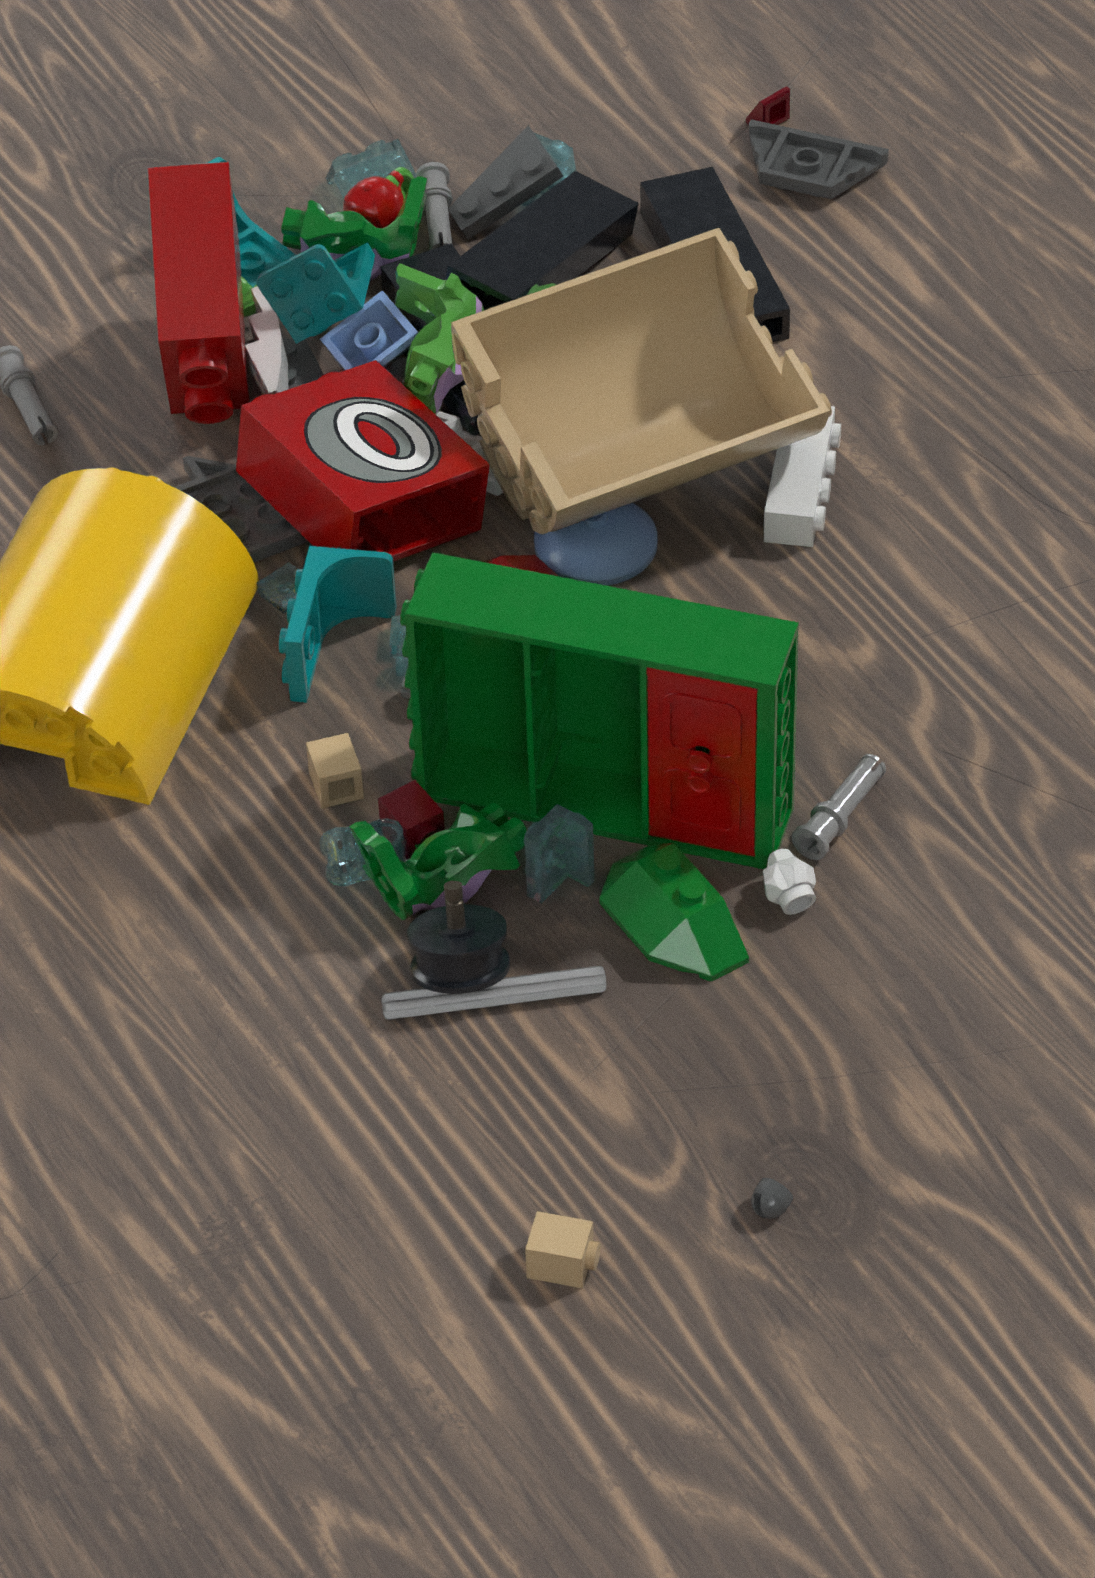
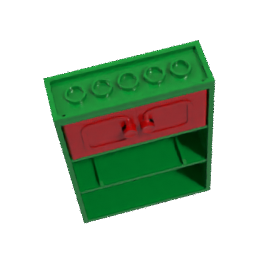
(602, 701)

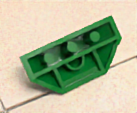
(673, 913)

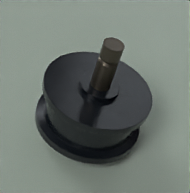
(458, 946)

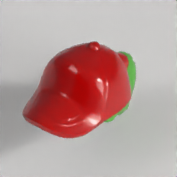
(379, 197)

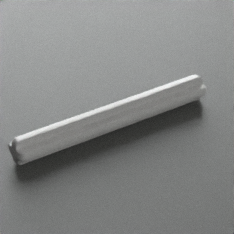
(505, 992)

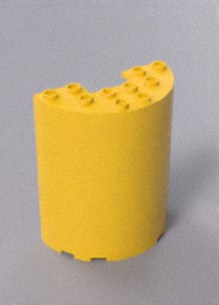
(115, 625)

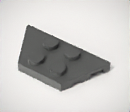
(810, 160)

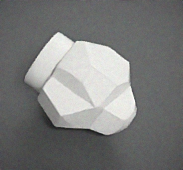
(789, 882)

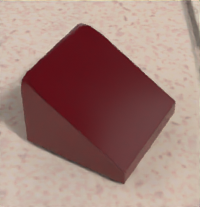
(773, 109)

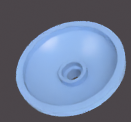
(602, 547)

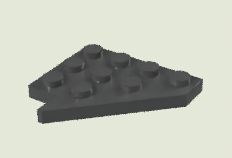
(240, 507)

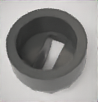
(770, 1199)

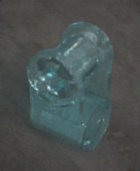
(351, 854)

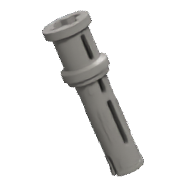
(437, 203)
(19, 384)
(830, 817)

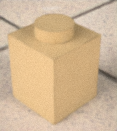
(335, 770)
(561, 1250)

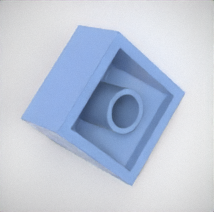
(370, 334)

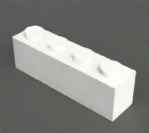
(799, 487)

